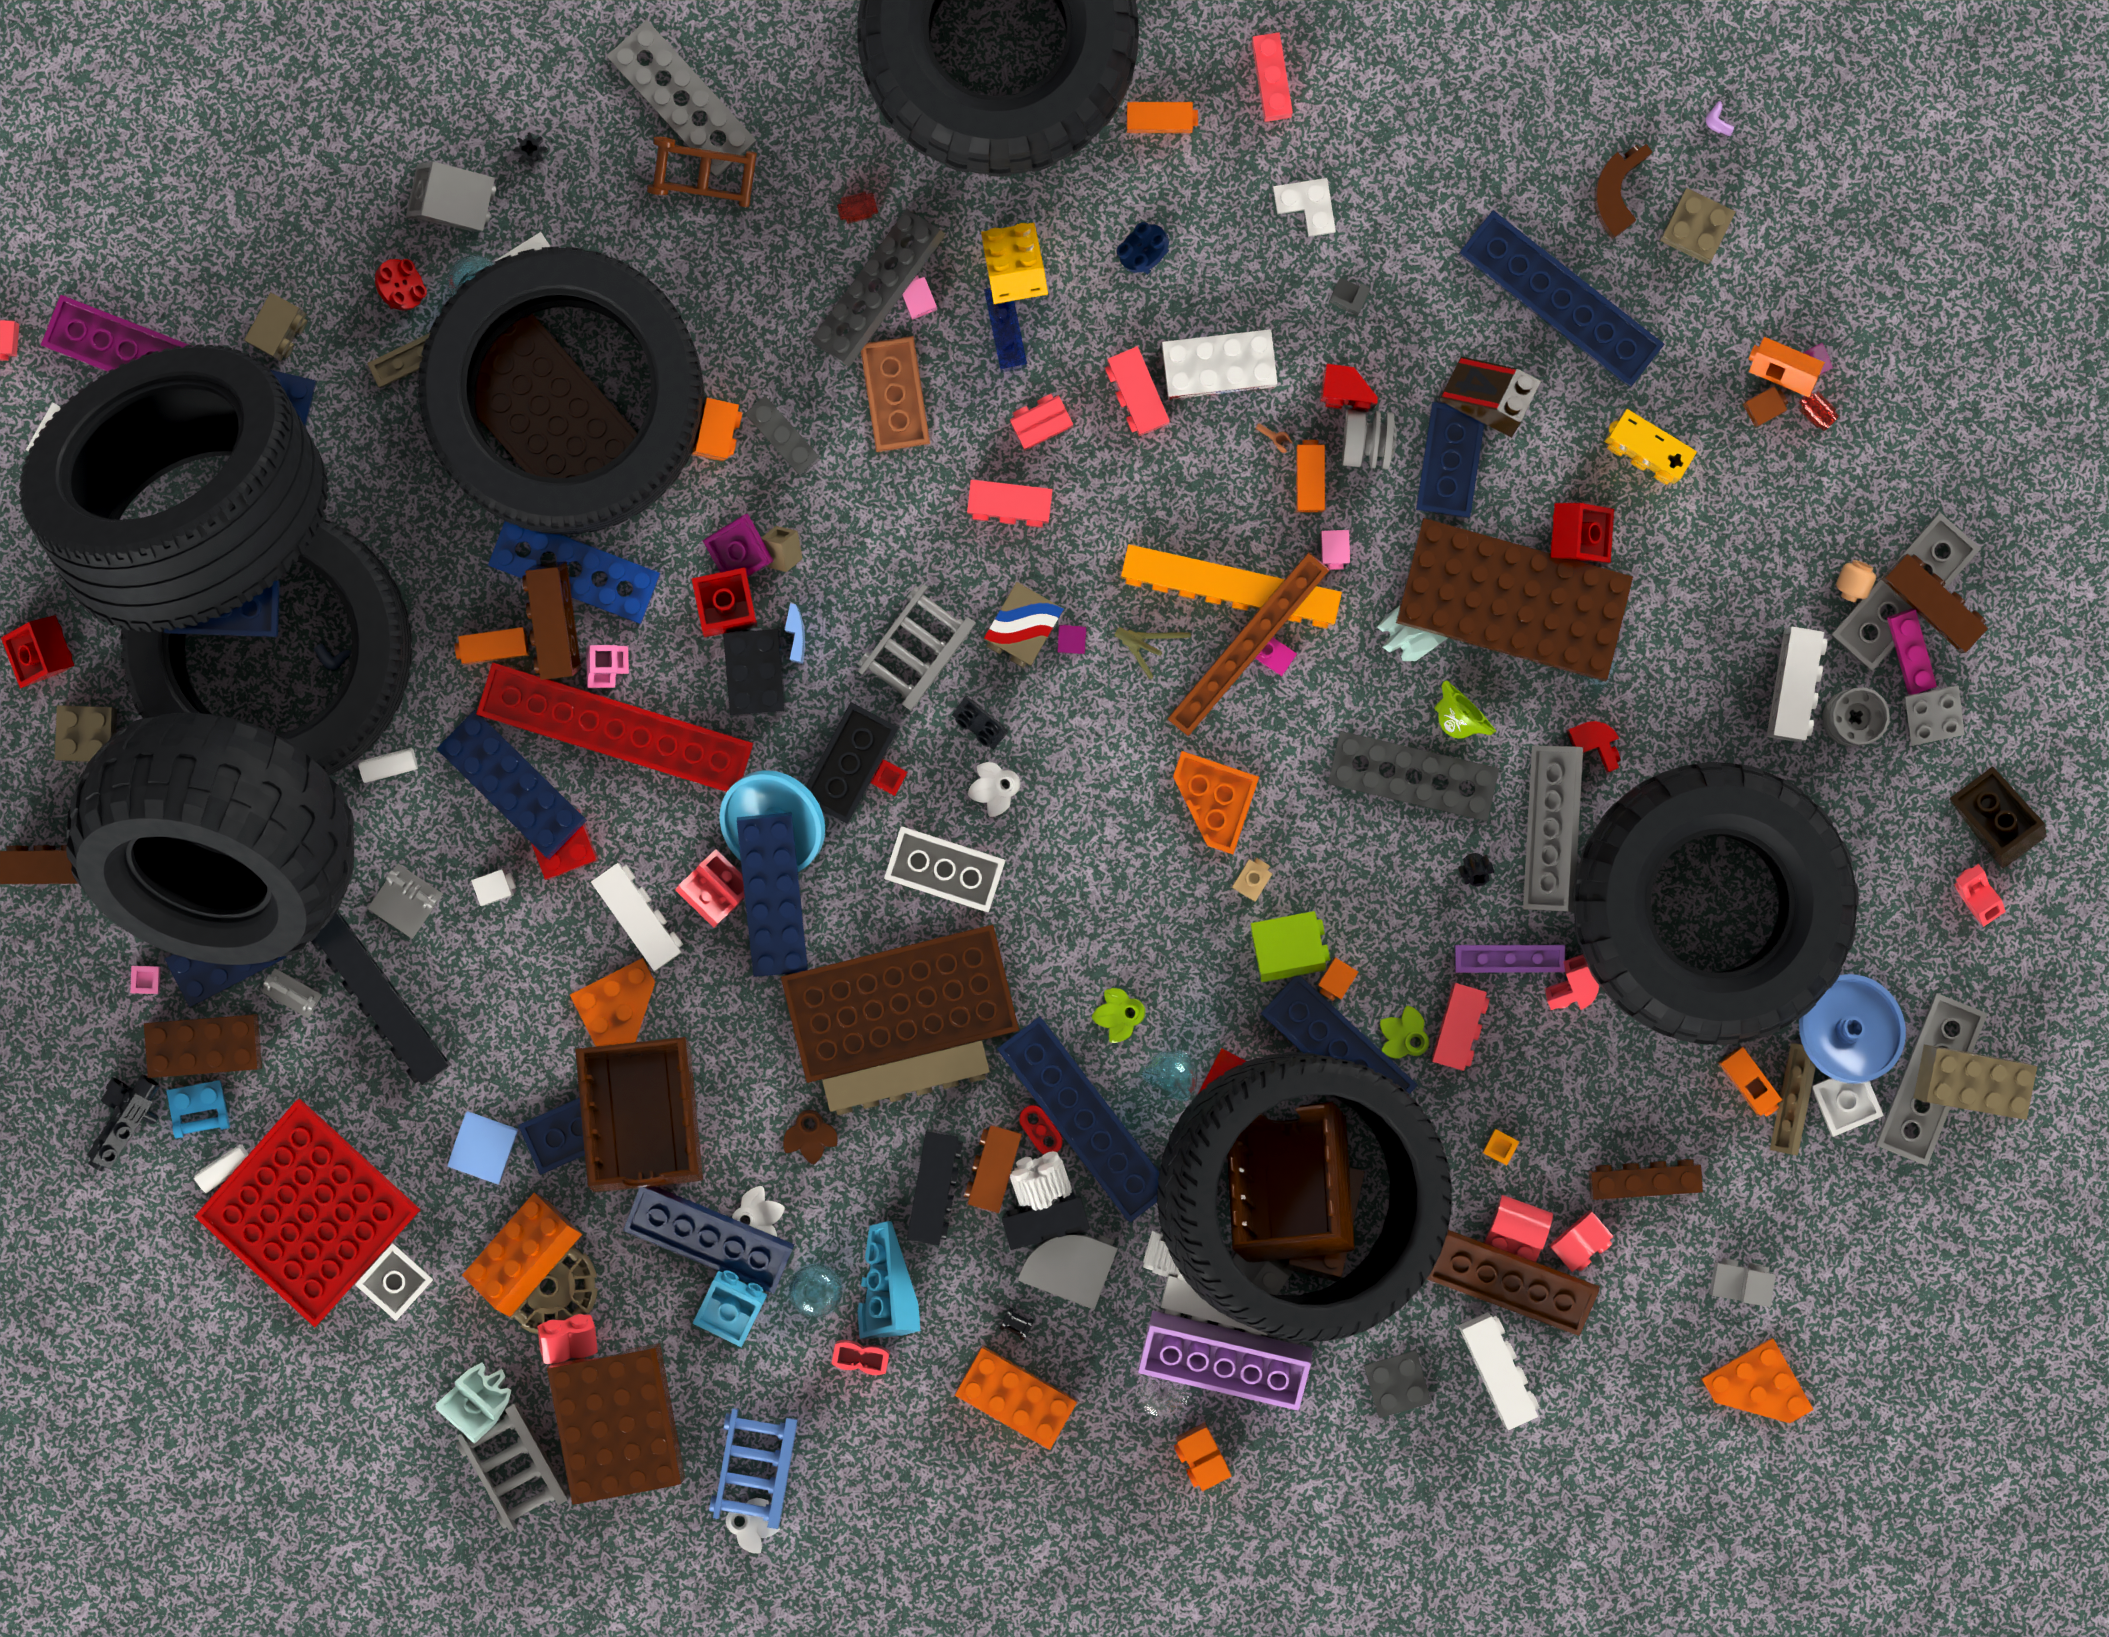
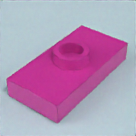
(1276, 656)

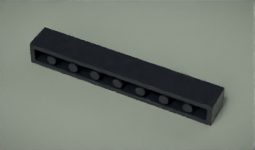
(380, 1000)

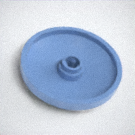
(1854, 1030)

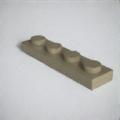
(398, 362)
(1794, 1102)

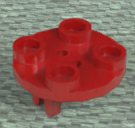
(395, 273)

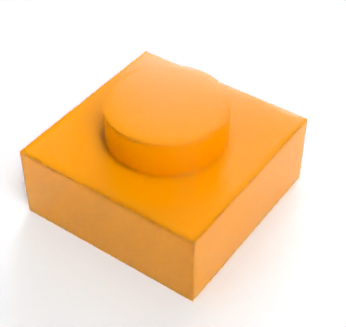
(1500, 1147)

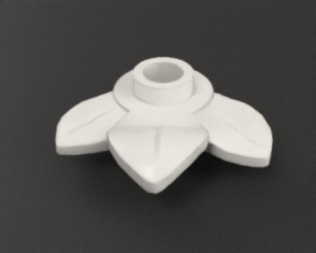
(990, 788)
(761, 1212)
(753, 1530)

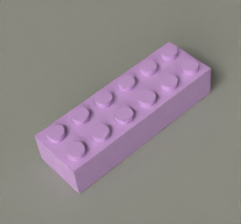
(1225, 1360)

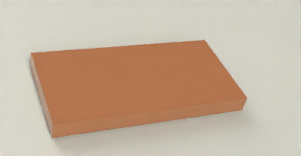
(895, 394)

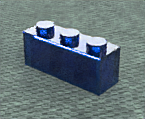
(1006, 334)

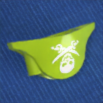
(1459, 715)

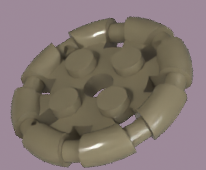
(563, 1294)

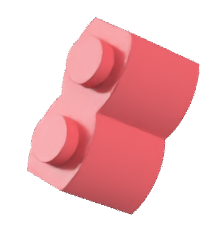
(1582, 1241)
(567, 1339)
(868, 1358)

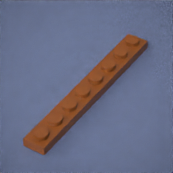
(1248, 644)

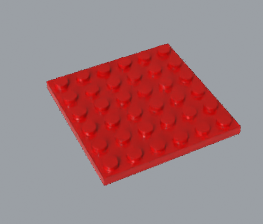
(307, 1212)

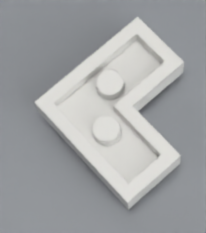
(1312, 198)

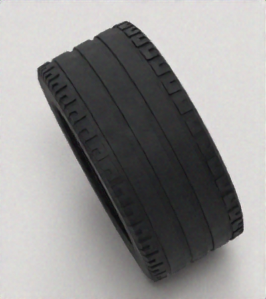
(208, 548)

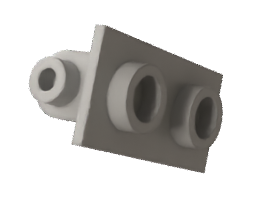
(291, 993)

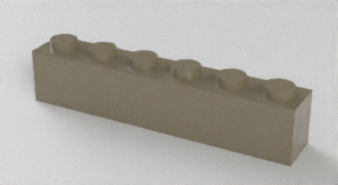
(906, 1076)

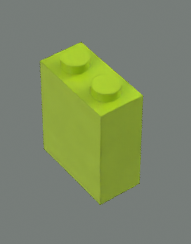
(1289, 946)

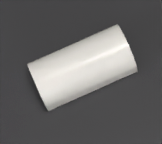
(388, 765)
(220, 1169)

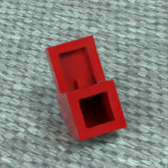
(1596, 735)

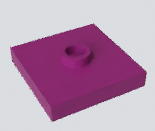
(738, 547)

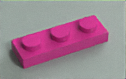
(1911, 651)

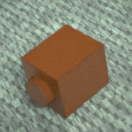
(1766, 406)

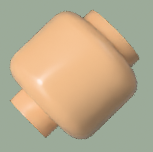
(1856, 580)

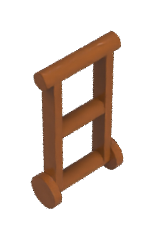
(661, 187)

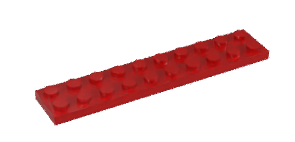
(614, 728)

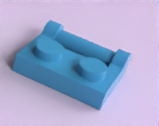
(197, 1099)

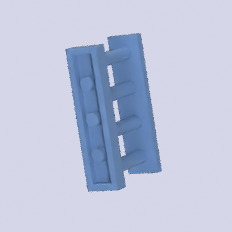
(779, 1458)

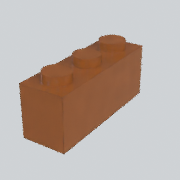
(993, 1168)

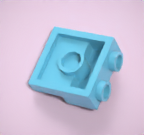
(730, 1307)

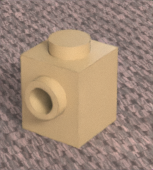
(1252, 879)

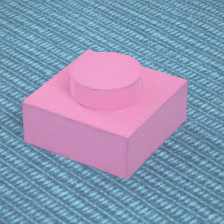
(145, 979)

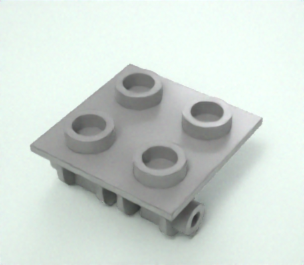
(1934, 715)
(405, 901)

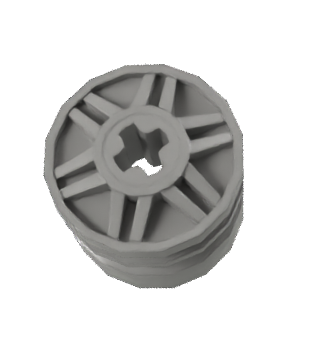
(1368, 439)
(1871, 718)

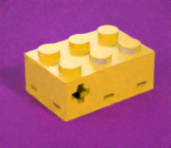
(1014, 262)
(1649, 447)

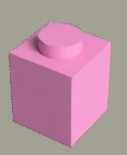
(919, 298)
(1335, 549)

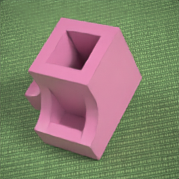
(604, 663)

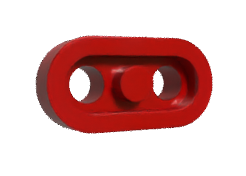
(1040, 1130)

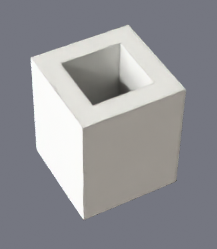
(494, 887)

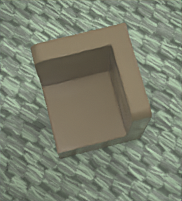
(783, 547)

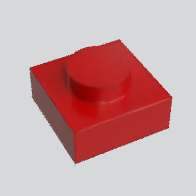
(889, 777)

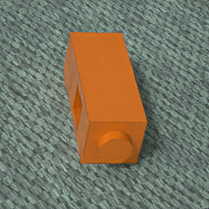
(1161, 117)
(1785, 366)
(1310, 476)
(492, 646)
(1750, 1082)

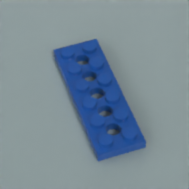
(591, 559)

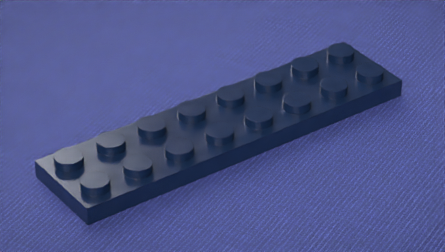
(1561, 299)
(1083, 1118)

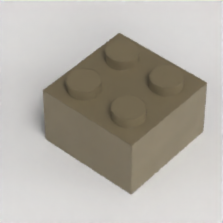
(1697, 226)
(276, 327)
(82, 731)

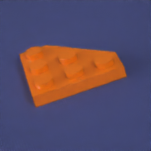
(1216, 798)
(616, 1004)
(1759, 1384)

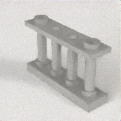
(943, 650)
(539, 1467)

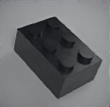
(754, 672)

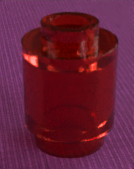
(857, 207)
(1818, 410)

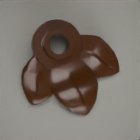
(810, 1141)

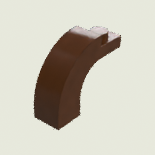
(1608, 200)

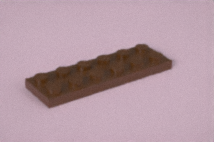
(1514, 1283)

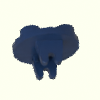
(1143, 248)

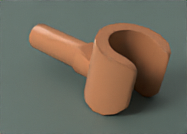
(1276, 437)

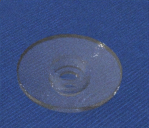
(1160, 1405)

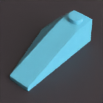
(890, 1297)

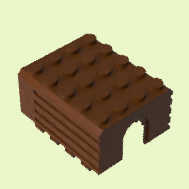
(639, 1114)
(1291, 1186)
(616, 1424)

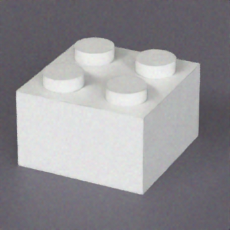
(393, 1281)

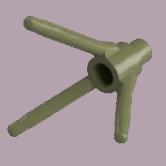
(1136, 641)

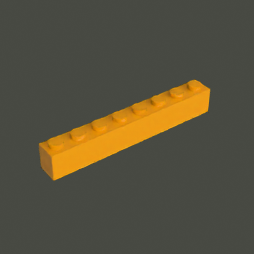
(1221, 584)

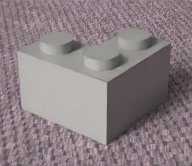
(1741, 1283)

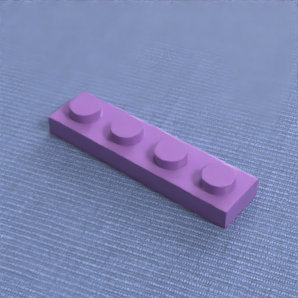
(1509, 958)

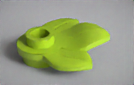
(1115, 1016)
(1400, 1033)

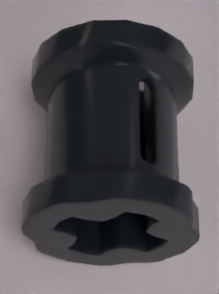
(1016, 1324)

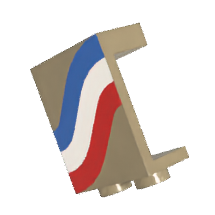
(1022, 625)

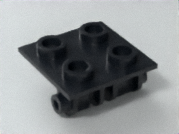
(986, 728)

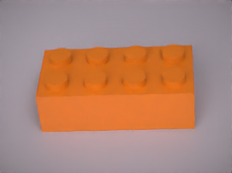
(522, 1254)
(1016, 1397)

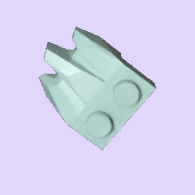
(1413, 641)
(475, 1402)

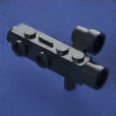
(131, 1108)

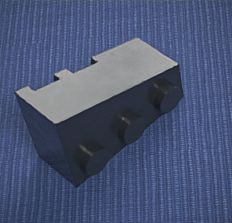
(1057, 1220)

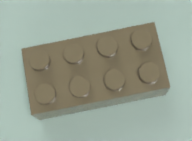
(1975, 1082)

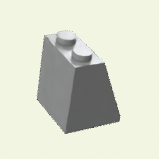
(451, 196)

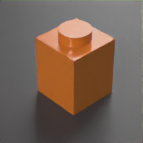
(1336, 979)

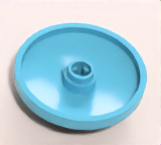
(774, 793)

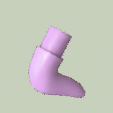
(1715, 123)

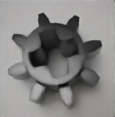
(524, 145)
(1476, 869)

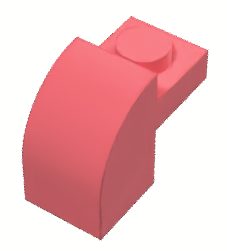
(1979, 895)
(1579, 986)

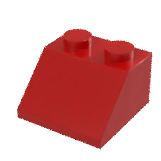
(1582, 532)
(724, 602)
(37, 651)

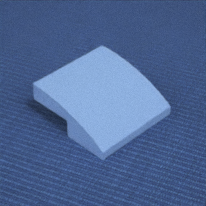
(795, 626)
(482, 1147)

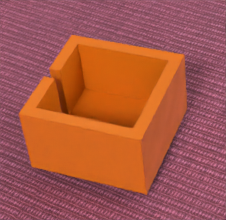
(717, 429)
(1203, 1457)

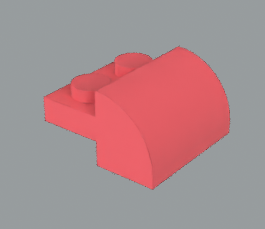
(713, 888)
(1519, 1228)

